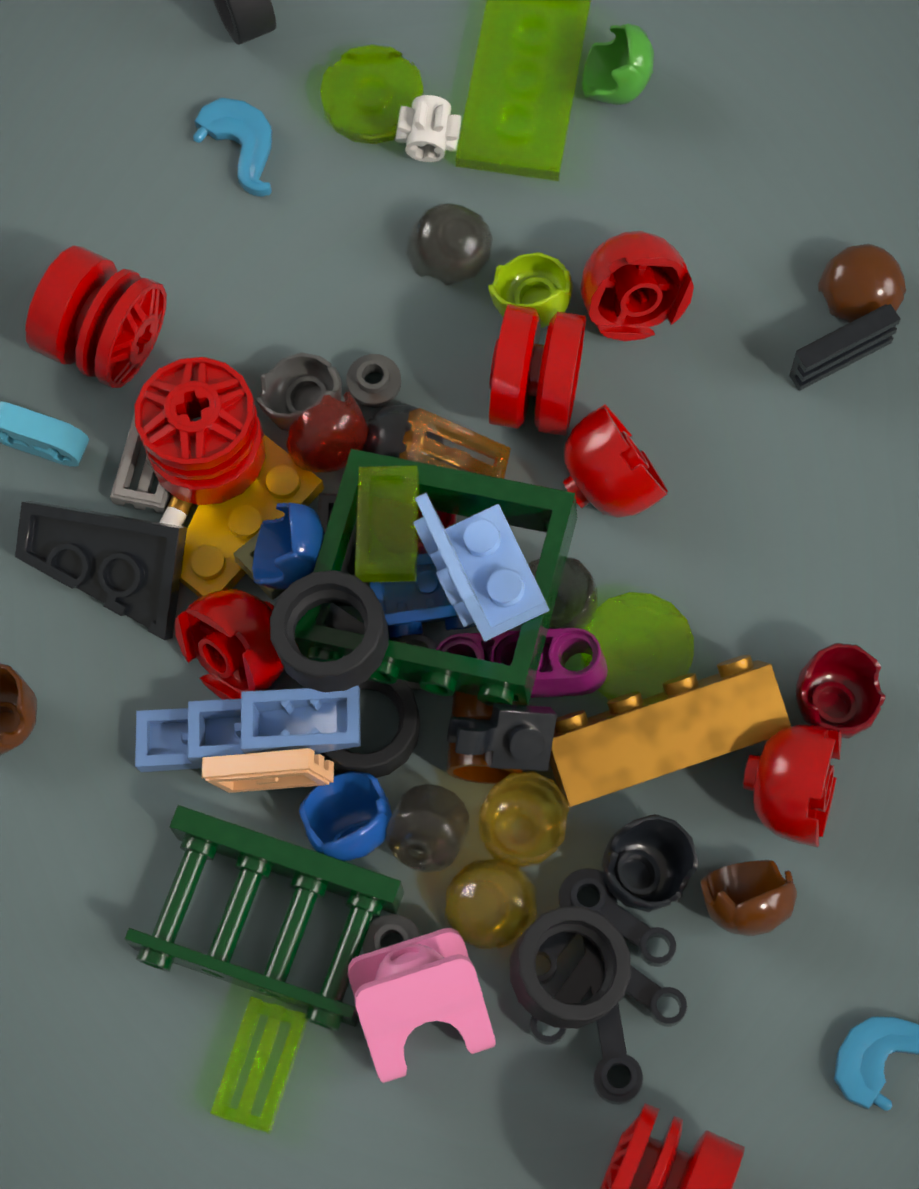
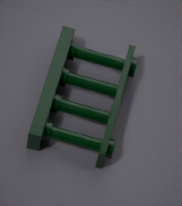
(256, 858)

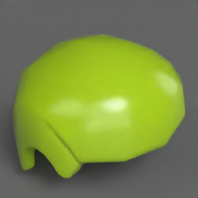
(532, 282)

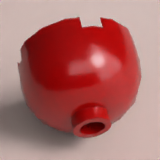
(635, 285)
(609, 467)
(230, 641)
(795, 781)

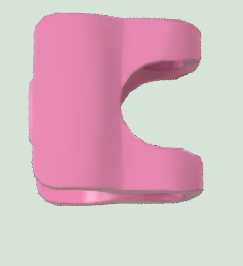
(416, 985)

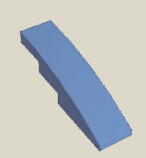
(247, 725)

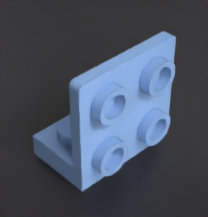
(481, 569)

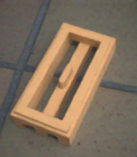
(268, 770)

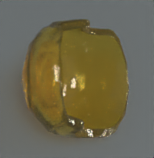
(523, 819)
(490, 903)

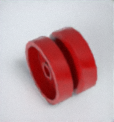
(531, 369)

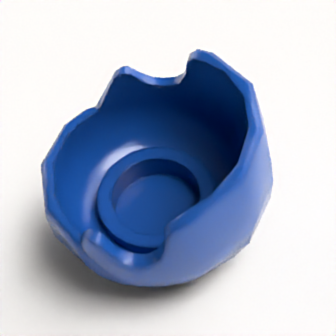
(287, 546)
(346, 816)

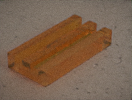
(417, 442)

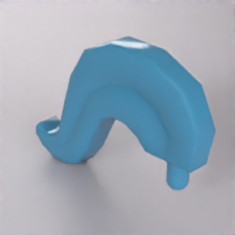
(248, 127)
(863, 1057)

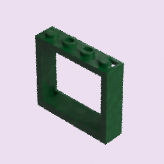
(462, 495)

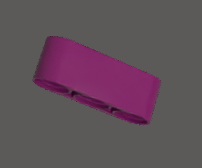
(552, 676)

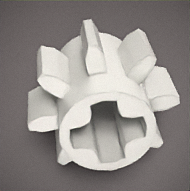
(428, 128)

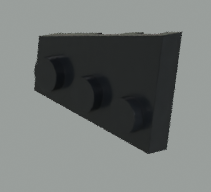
(114, 558)

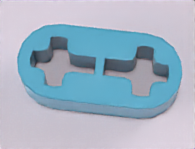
(41, 435)

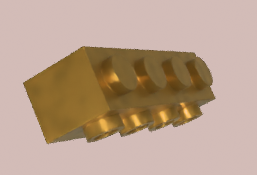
(667, 730)

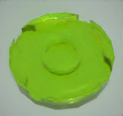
(366, 92)
(641, 642)

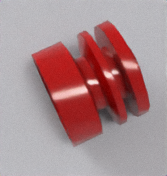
(95, 316)
(205, 457)
(654, 1164)

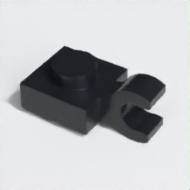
(512, 739)

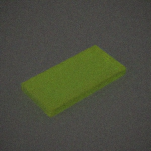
(523, 87)

